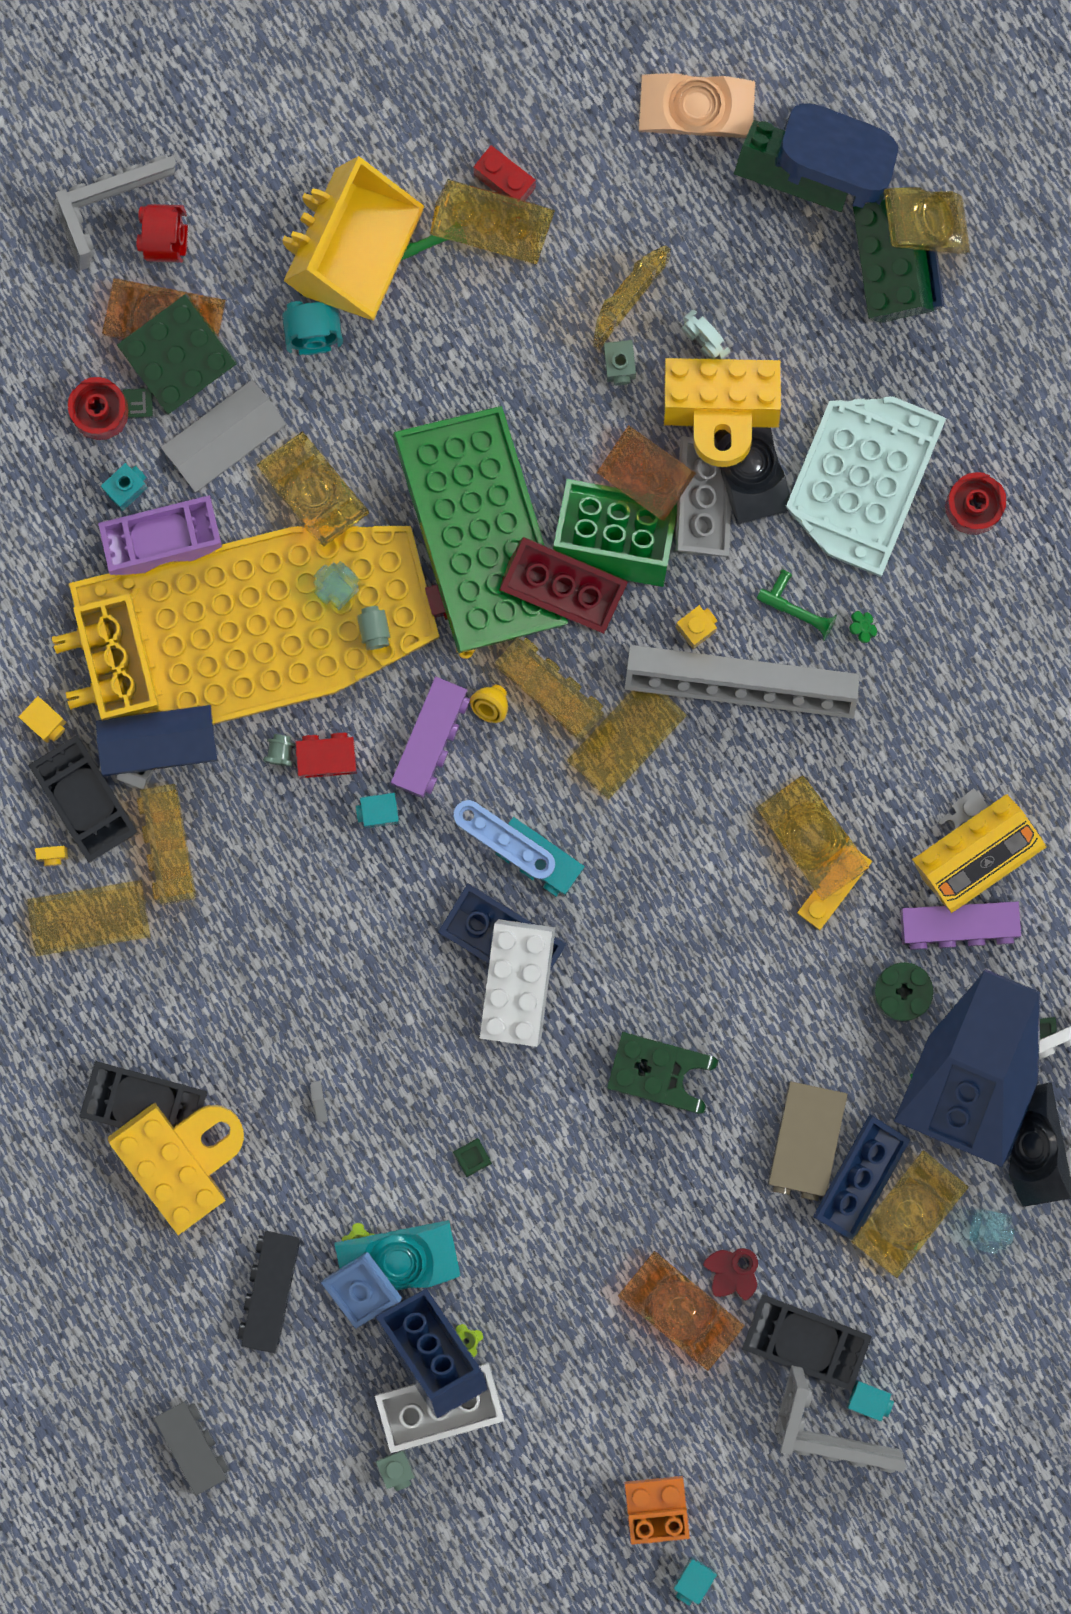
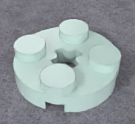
(705, 335)

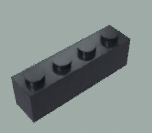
(270, 1291)

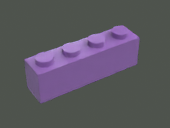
(430, 737)
(968, 923)

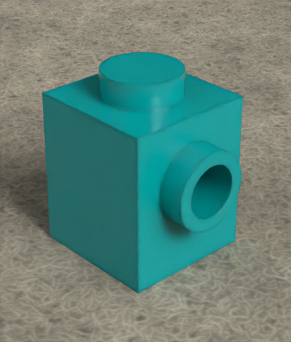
(125, 486)

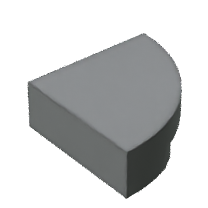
(318, 1101)

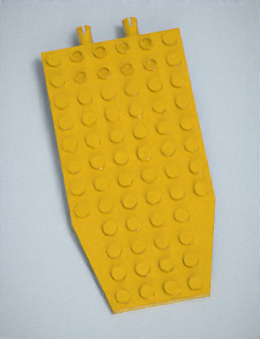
(245, 625)

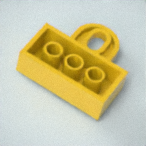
(722, 397)
(175, 1163)

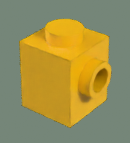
(697, 626)
(43, 720)

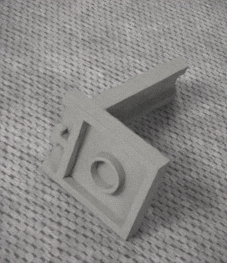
(104, 187)
(832, 1448)

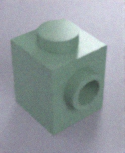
(619, 362)
(396, 1470)

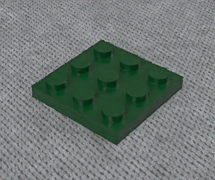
(177, 354)

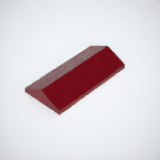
(562, 585)

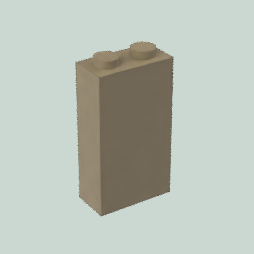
(807, 1140)

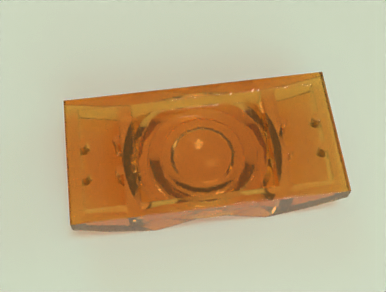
(136, 303)
(681, 1310)

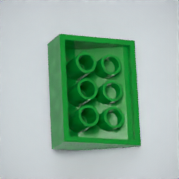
(614, 533)

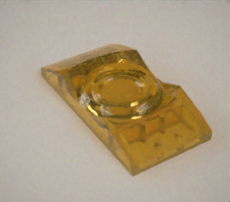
(927, 220)
(629, 292)
(312, 489)
(812, 837)
(909, 1214)

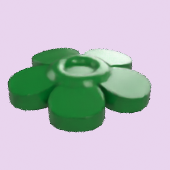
(863, 626)

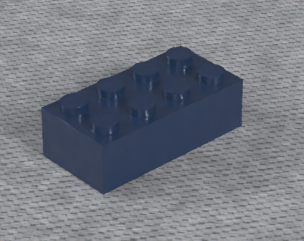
(431, 1353)

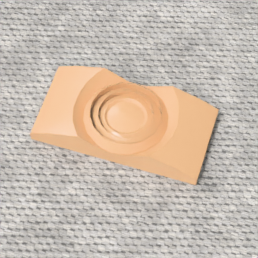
(696, 105)

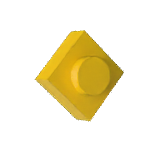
(51, 855)

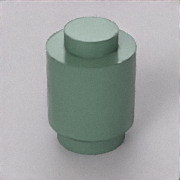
(373, 628)

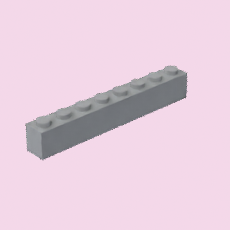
(742, 681)

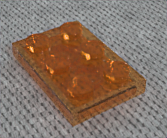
(646, 472)

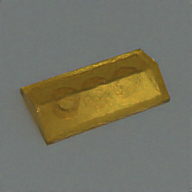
(491, 221)
(626, 740)
(88, 918)

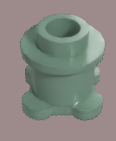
(279, 750)

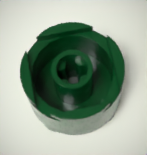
(890, 1003)

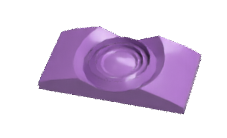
(160, 536)

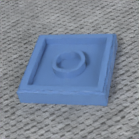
(361, 1290)

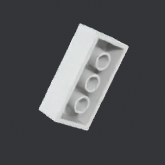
(517, 982)
(412, 1423)

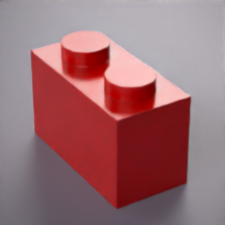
(503, 175)
(326, 756)

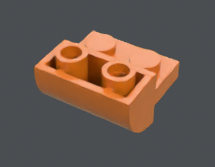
(657, 1510)

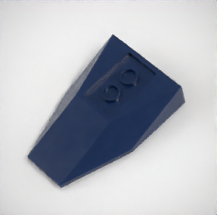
(978, 1070)

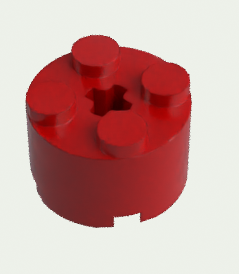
(163, 233)
(87, 397)
(986, 491)

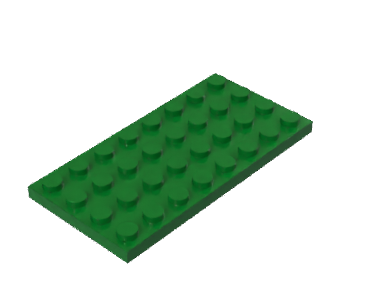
(471, 520)

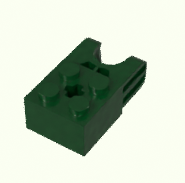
(665, 1079)

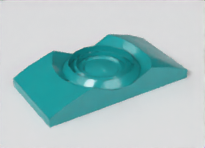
(408, 1256)

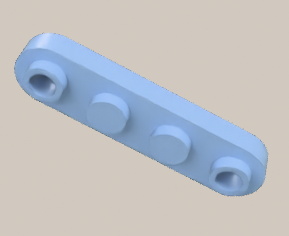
(504, 839)

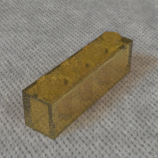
(550, 689)
(168, 845)

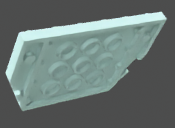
(863, 477)

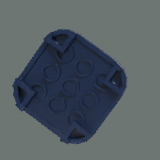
(837, 152)

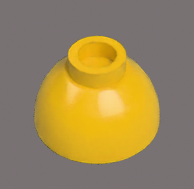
(490, 703)

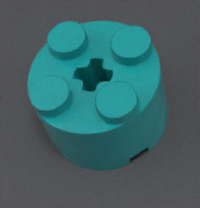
(311, 327)

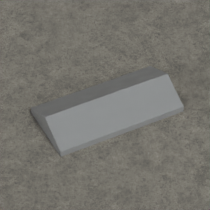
(224, 436)
(702, 508)

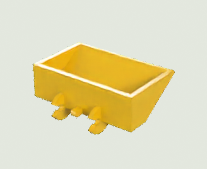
(352, 239)

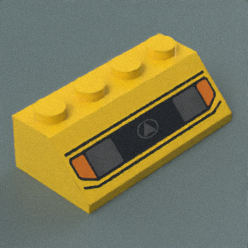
(979, 853)

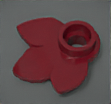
(730, 1276)

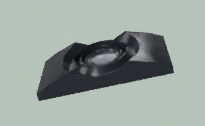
(758, 482)
(83, 799)
(121, 1094)
(1039, 1155)
(806, 1341)

